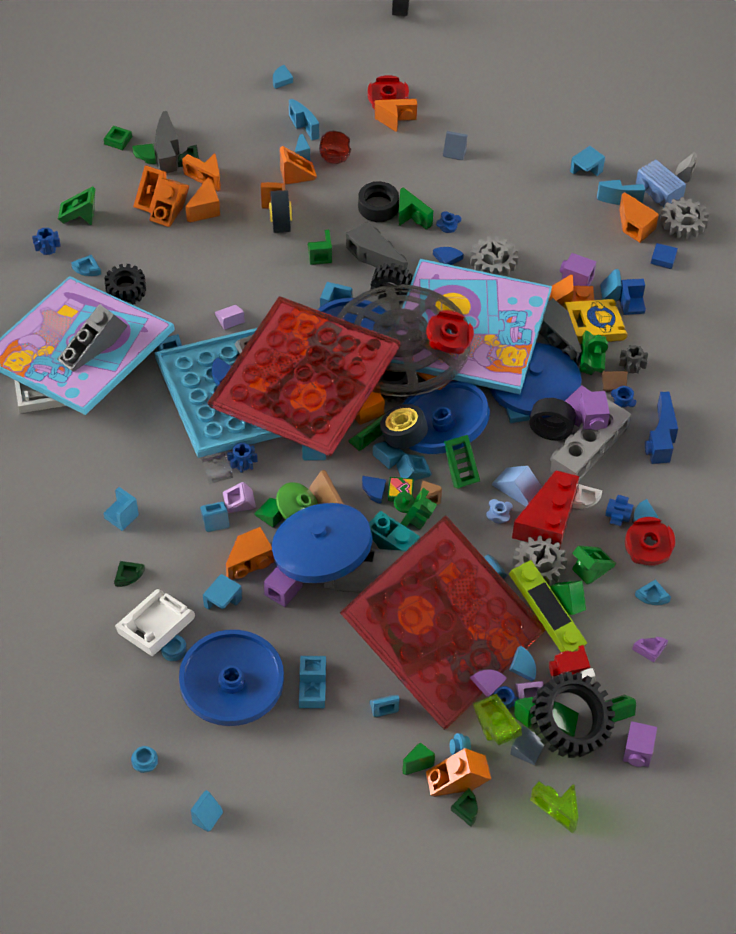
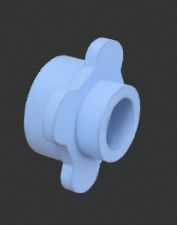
(499, 516)

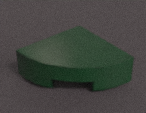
(191, 150)
(128, 573)
(466, 807)

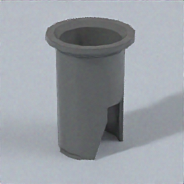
(374, 564)

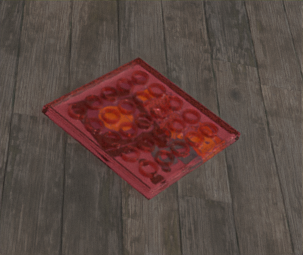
(304, 375)
(442, 620)

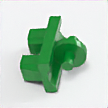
(593, 353)
(417, 509)

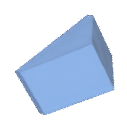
(518, 484)

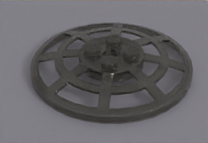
(413, 341)

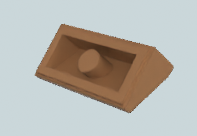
(324, 489)

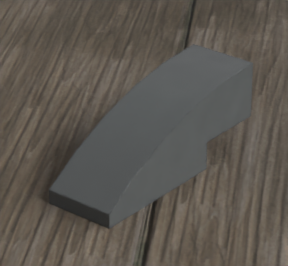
(166, 144)

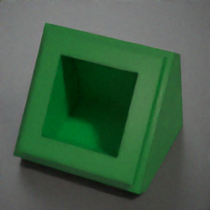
(623, 706)

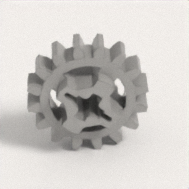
(684, 218)
(494, 256)
(544, 555)

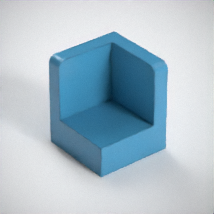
(588, 160)
(335, 291)
(123, 510)
(222, 593)

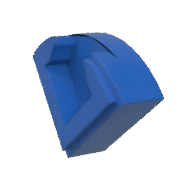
(448, 255)
(219, 370)
(374, 488)

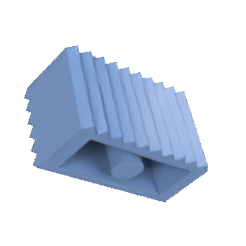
(660, 183)

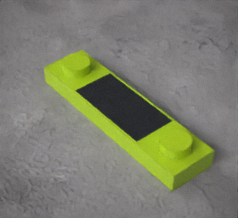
(547, 607)

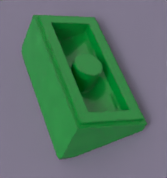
(367, 435)

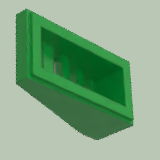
(473, 476)

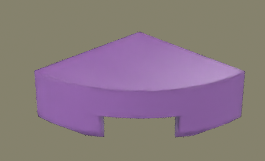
(650, 647)
(488, 680)

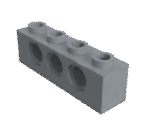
(589, 445)

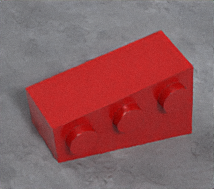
(548, 510)

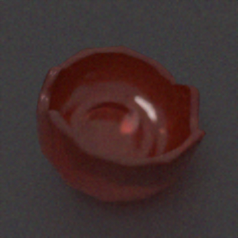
(335, 147)

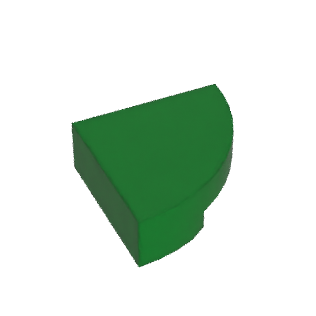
(145, 152)

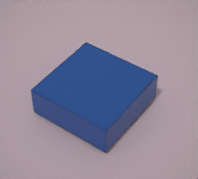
(664, 255)

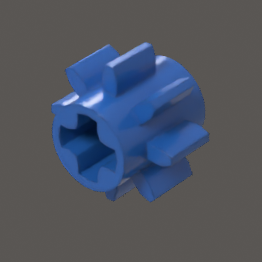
(46, 241)
(242, 457)
(619, 510)

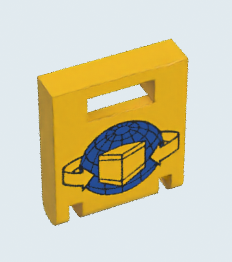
(599, 318)

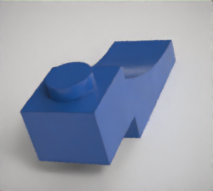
(660, 440)

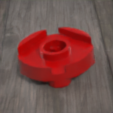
(386, 83)
(446, 342)
(643, 553)

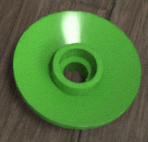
(293, 498)

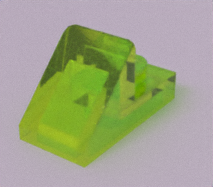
(496, 720)
(561, 808)

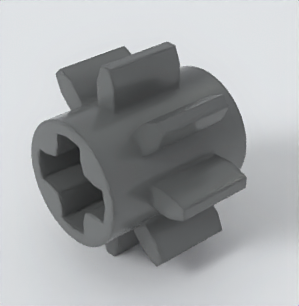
(633, 359)

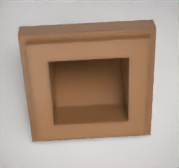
(613, 379)
(435, 492)

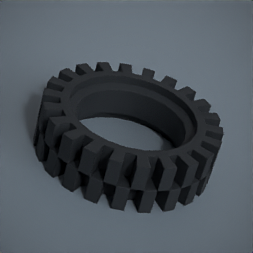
(553, 734)

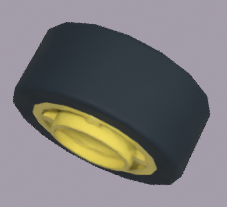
(280, 211)
(404, 426)

